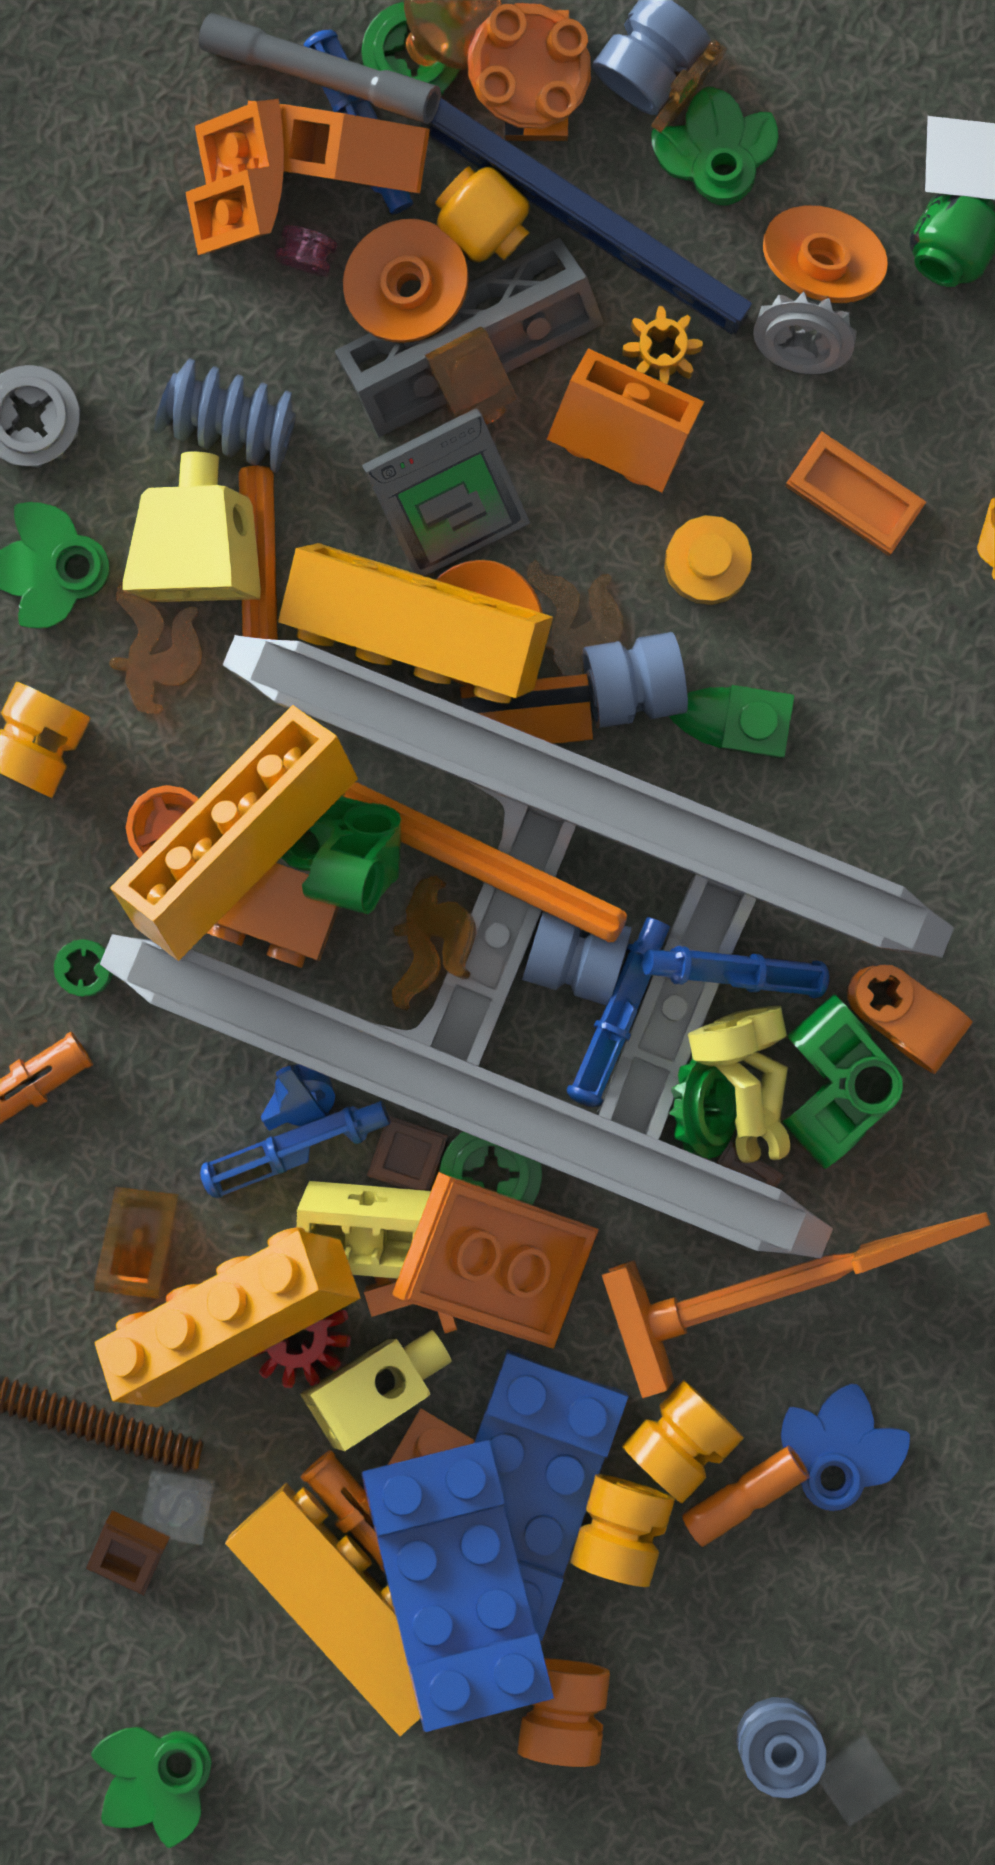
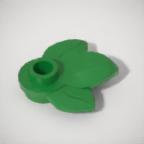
(715, 137)
(39, 563)
(146, 1786)

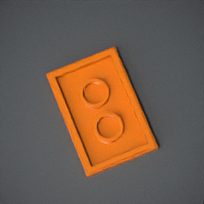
(495, 1261)

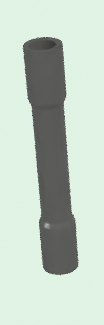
(382, 88)

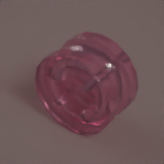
(306, 250)

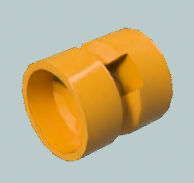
(56, 730)
(682, 1441)
(622, 1530)

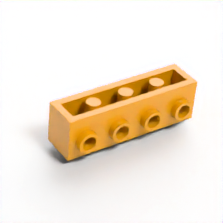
(414, 621)
(235, 832)
(226, 1318)
(330, 1597)

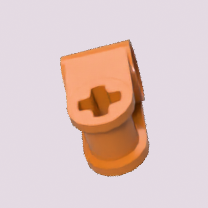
(917, 1020)

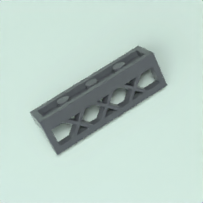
(522, 327)

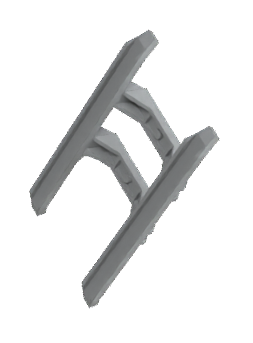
(438, 1062)

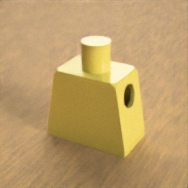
(194, 539)
(348, 1400)

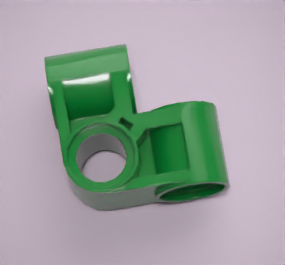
(349, 854)
(838, 1050)

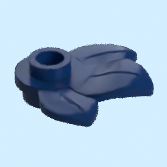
(847, 1439)

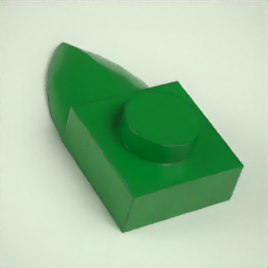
(739, 719)

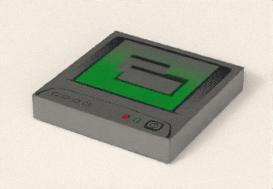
(446, 493)

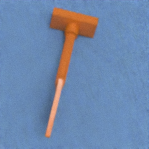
(648, 1325)

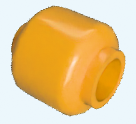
(483, 214)

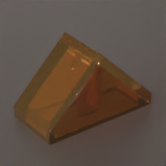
(138, 1243)

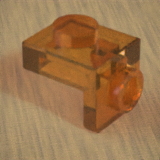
(472, 376)

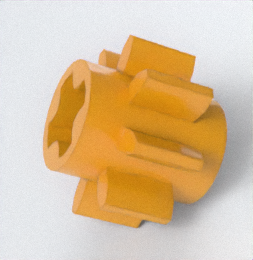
(659, 330)

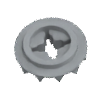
(800, 350)
(61, 417)

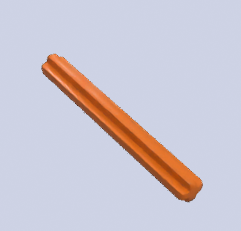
(501, 869)

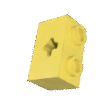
(369, 1220)

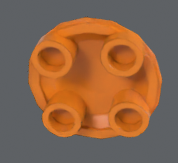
(529, 65)

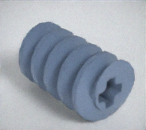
(227, 414)

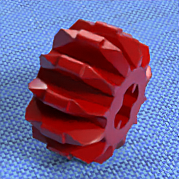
(306, 1357)

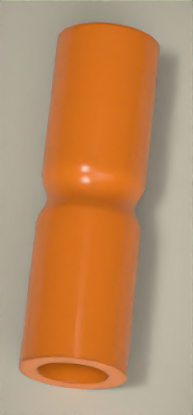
(752, 1492)

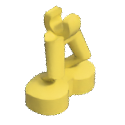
(757, 1103)

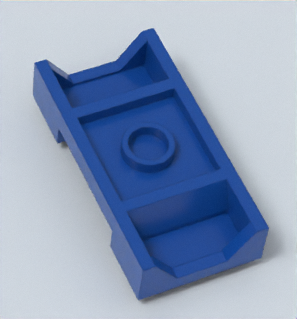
(547, 1448)
(456, 1586)

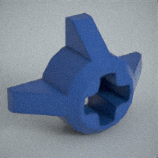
(299, 1097)

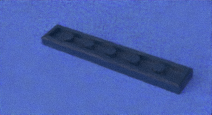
(590, 218)

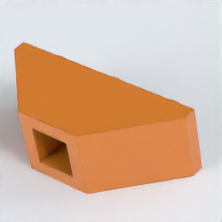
(353, 148)

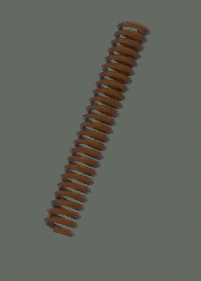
(106, 1435)

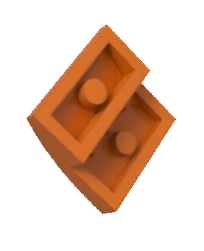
(242, 176)

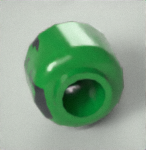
(954, 239)

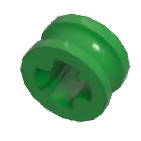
(64, 966)

